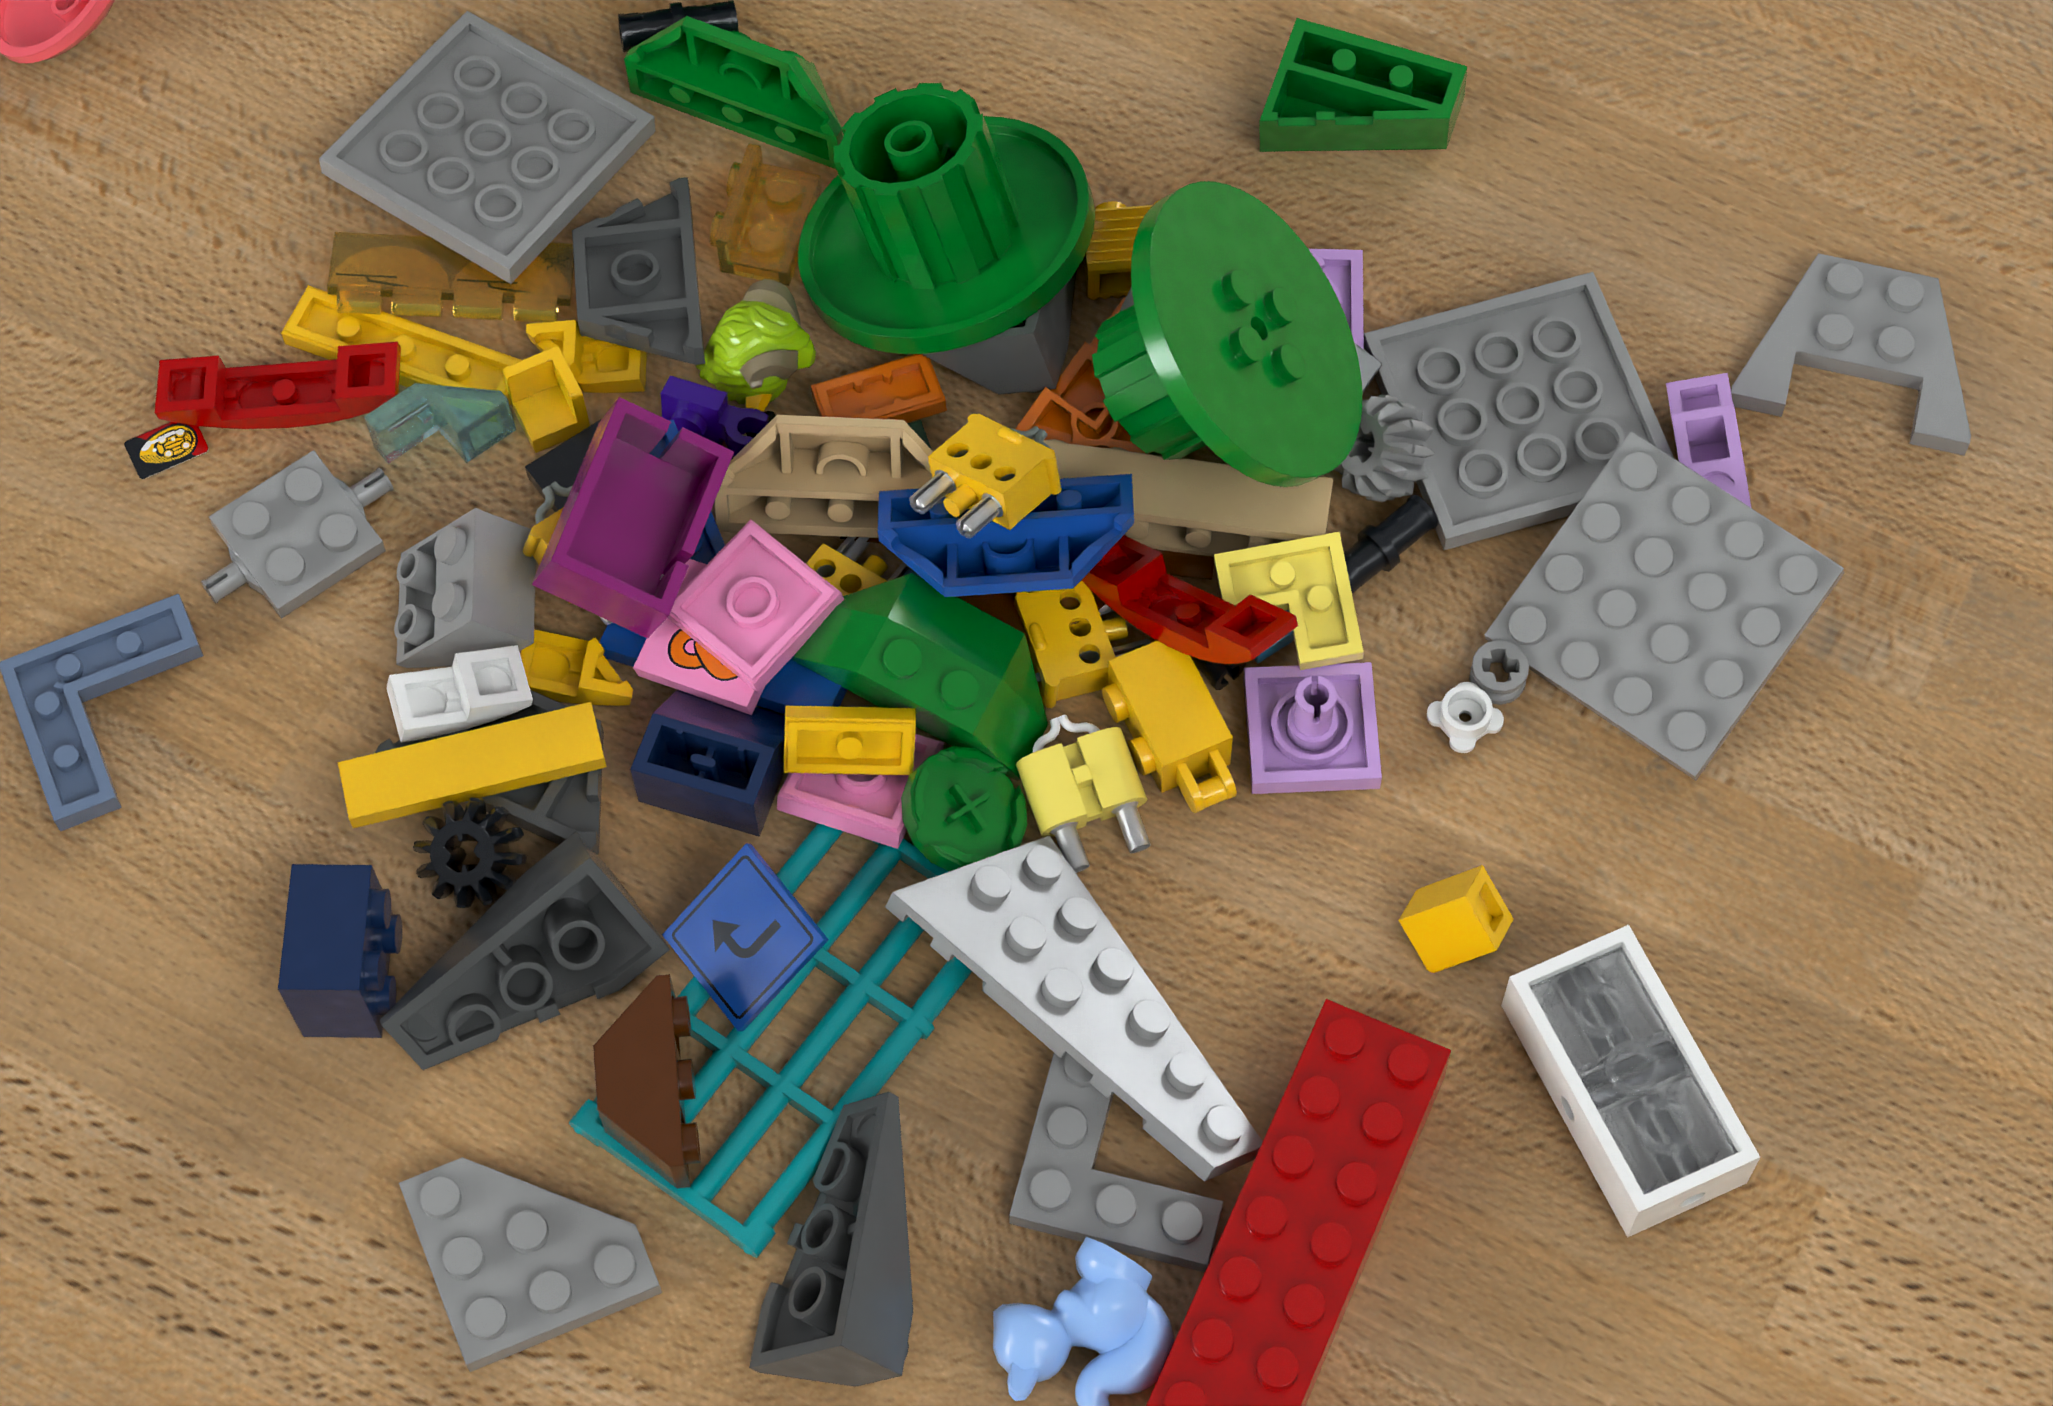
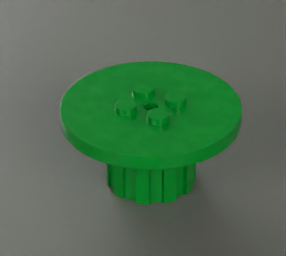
(942, 224)
(1231, 342)

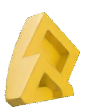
(594, 363)
(573, 671)

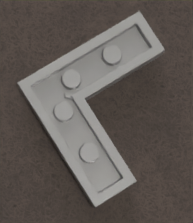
(1072, 1200)

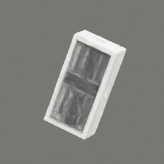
(1629, 1080)

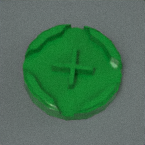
(962, 808)

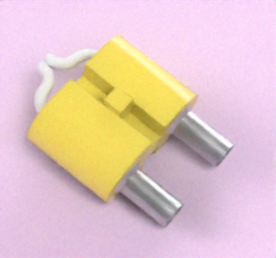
(1083, 784)

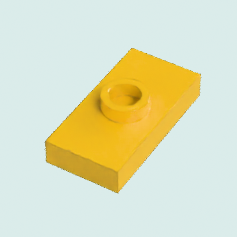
(849, 740)

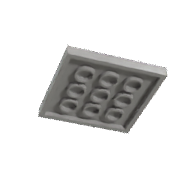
(488, 146)
(1521, 404)
(1665, 604)

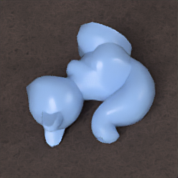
(1100, 1312)

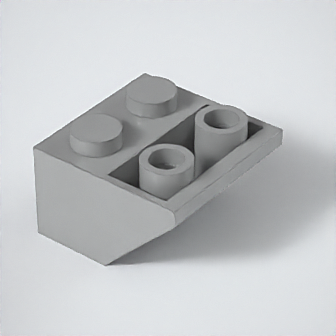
(465, 591)

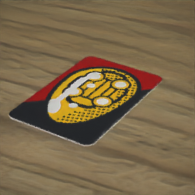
(165, 448)

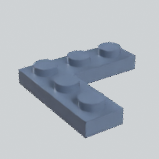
(56, 679)

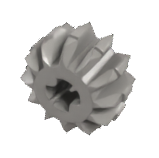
(1387, 450)

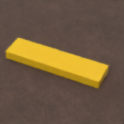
(425, 353)
(471, 764)

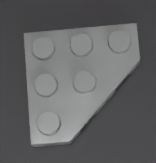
(521, 1259)

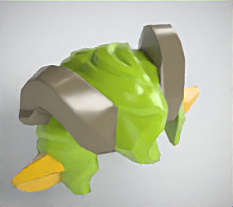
(757, 346)

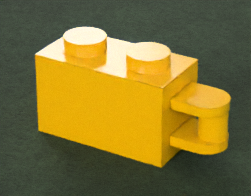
(1172, 723)

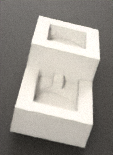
(459, 697)

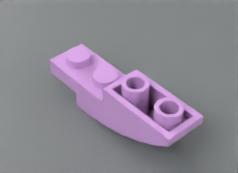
(1709, 432)

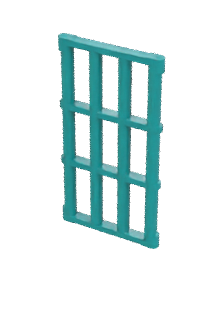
(785, 1086)

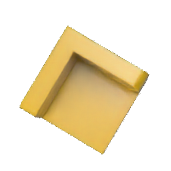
(546, 398)
(1456, 919)

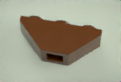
(646, 1082)

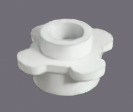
(1465, 699)

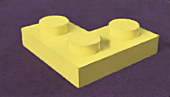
(1307, 580)

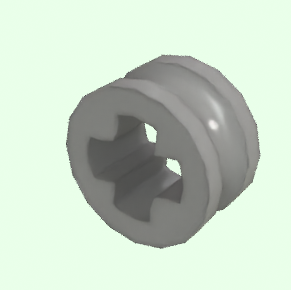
(1513, 661)

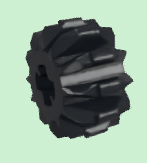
(448, 855)

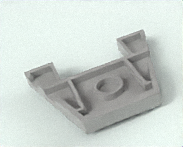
(1870, 327)

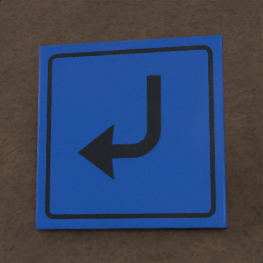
(745, 937)

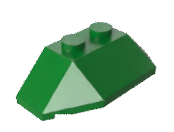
(737, 87)
(938, 655)

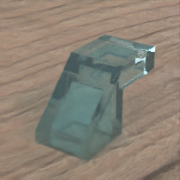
(465, 417)

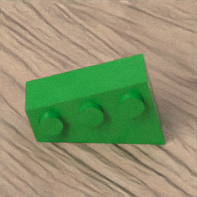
(1358, 95)

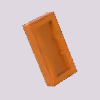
(893, 390)

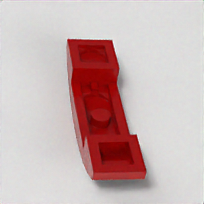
(278, 395)
(1180, 615)

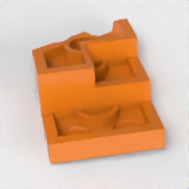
(1076, 407)

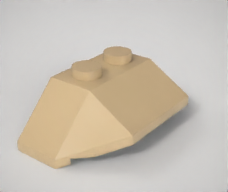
(820, 475)

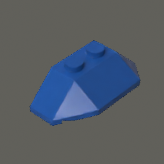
(1042, 552)

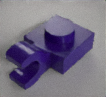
(708, 413)

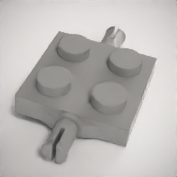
(297, 534)

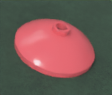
(47, 28)

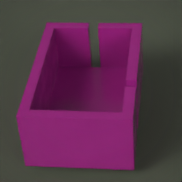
(633, 519)

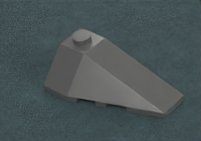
(1023, 356)
(540, 947)
(849, 1284)

